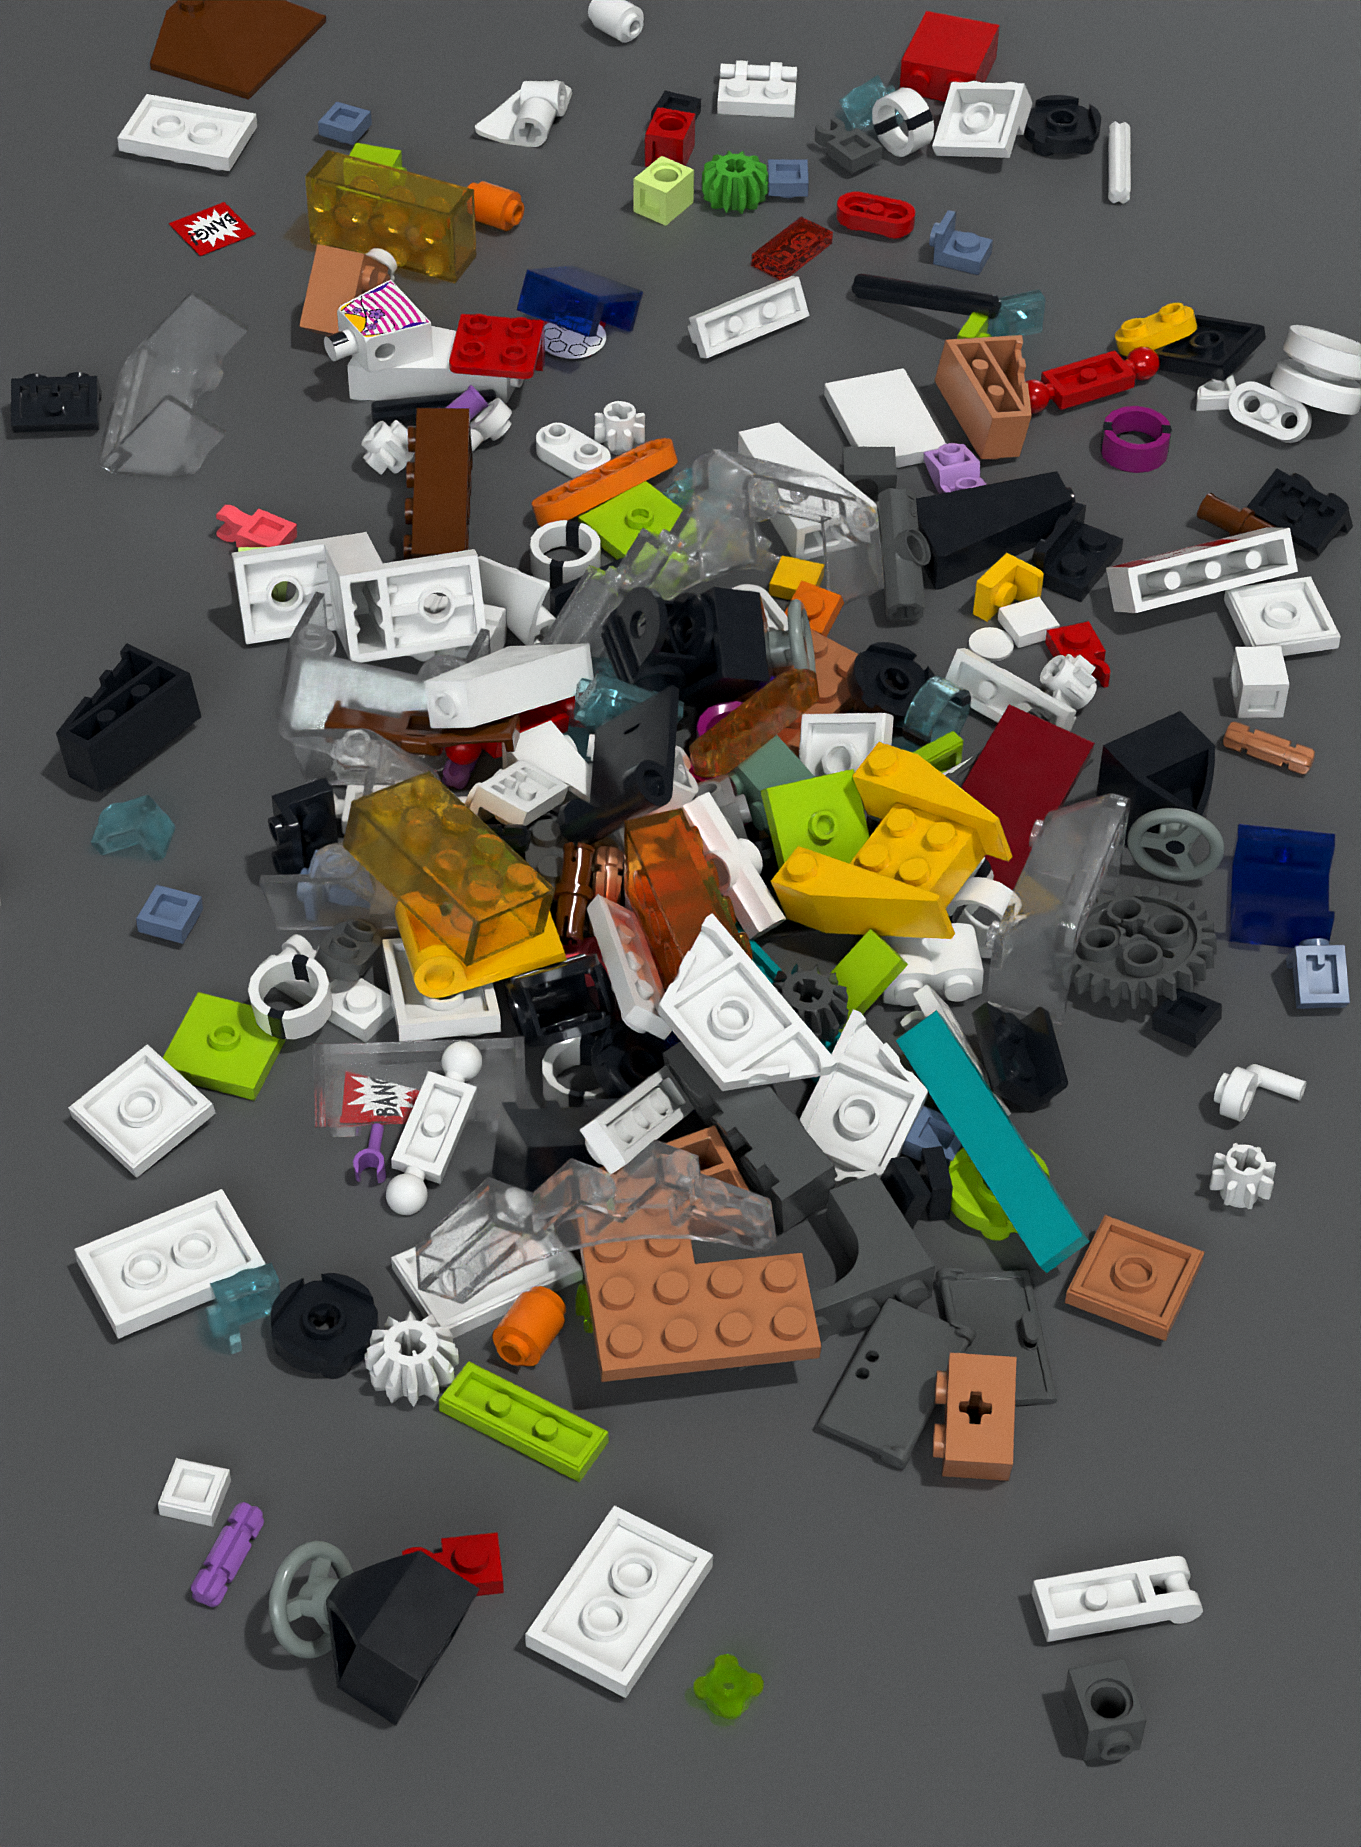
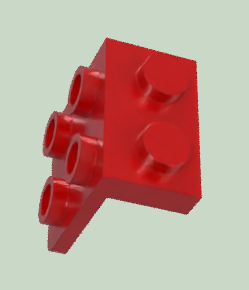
(498, 346)

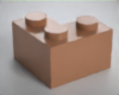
(335, 280)

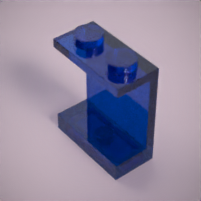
(578, 299)
(1280, 886)

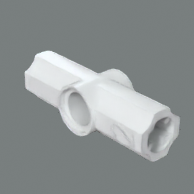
(737, 867)

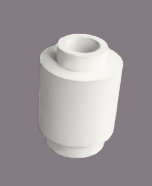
(616, 18)

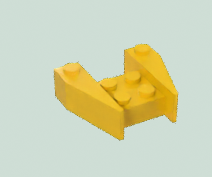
(907, 866)

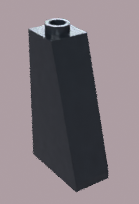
(981, 524)

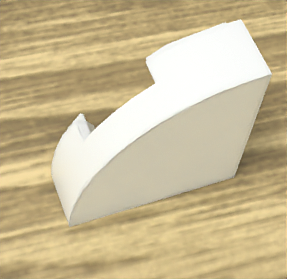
(1215, 394)

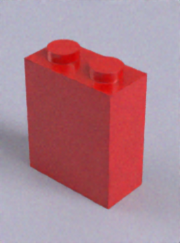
(947, 52)

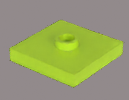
(626, 514)
(816, 815)
(223, 1047)

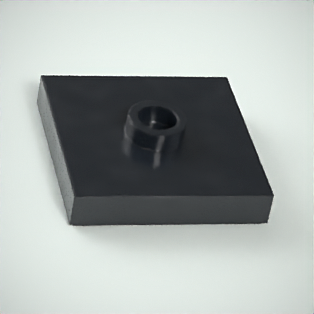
(1212, 349)

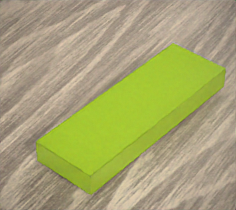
(524, 1421)

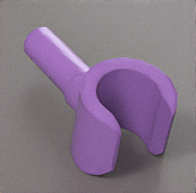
(372, 1155)

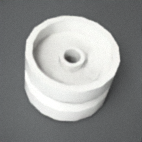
(1321, 370)

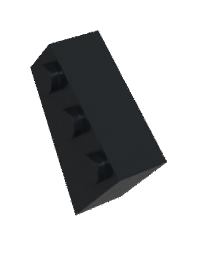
(127, 718)
(541, 1140)

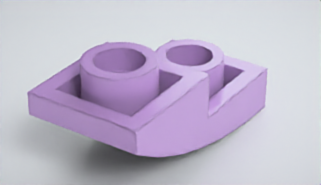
(953, 468)

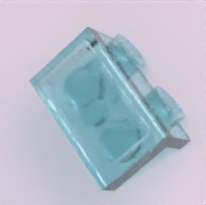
(607, 698)

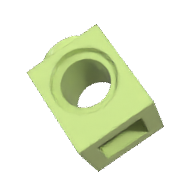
(663, 190)

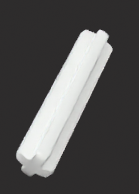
(1119, 162)

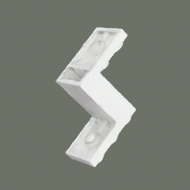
(366, 601)

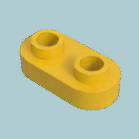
(1157, 330)

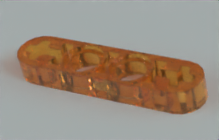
(754, 723)

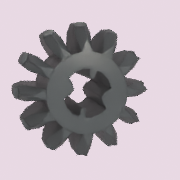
(815, 999)

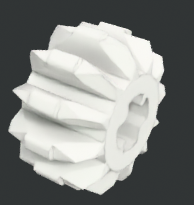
(411, 1358)

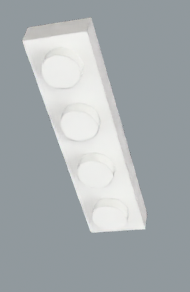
(629, 966)
(636, 1120)

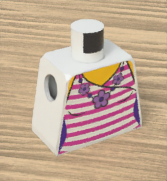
(381, 330)

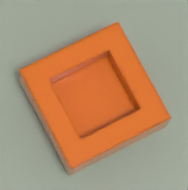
(820, 604)

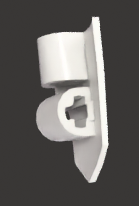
(527, 114)
(520, 596)

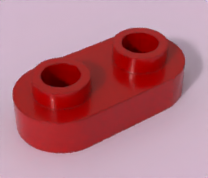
(875, 214)

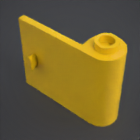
(441, 973)

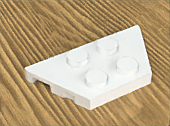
(737, 1018)
(864, 1105)

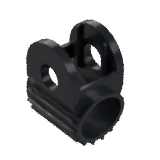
(660, 654)
(555, 1004)

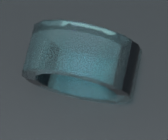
(936, 711)

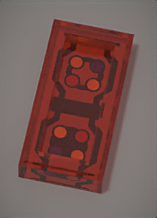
(792, 248)

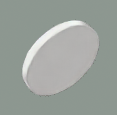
(991, 644)

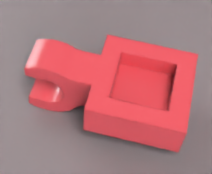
(257, 530)

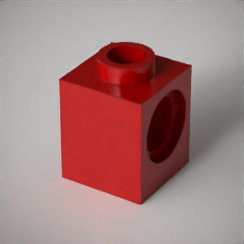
(670, 136)

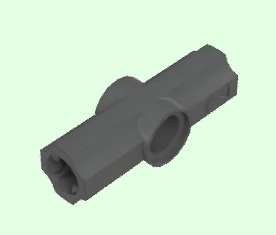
(903, 554)

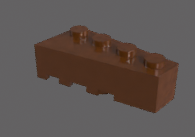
(440, 482)

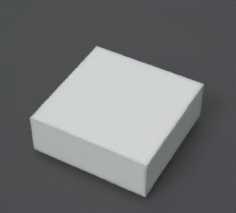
(1027, 621)
(194, 1492)

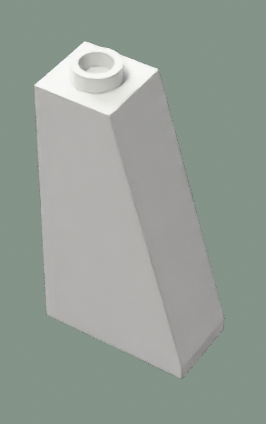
(424, 376)
(780, 446)
(506, 684)

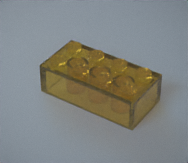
(409, 215)
(448, 867)

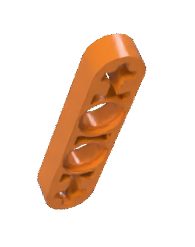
(605, 481)

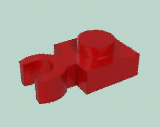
(1080, 640)
(472, 1558)

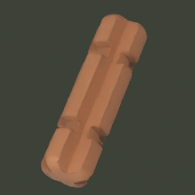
(1269, 748)
(606, 880)

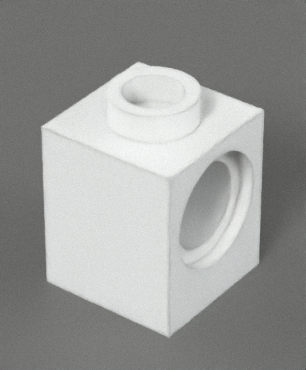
(1259, 682)

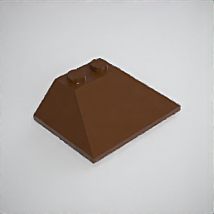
(231, 42)

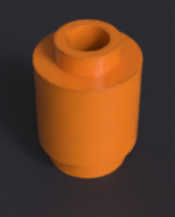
(497, 205)
(529, 1326)

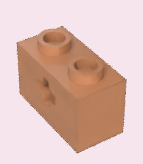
(984, 1385)

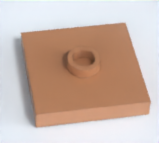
(1134, 1277)

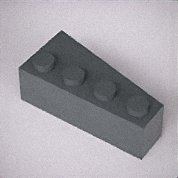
(762, 1138)

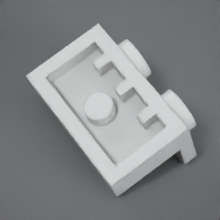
(516, 794)

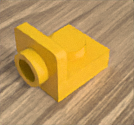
(1003, 583)

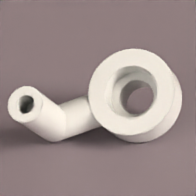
(490, 422)
(1238, 1089)

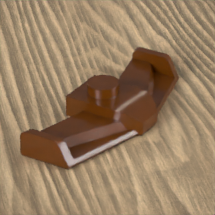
(416, 736)

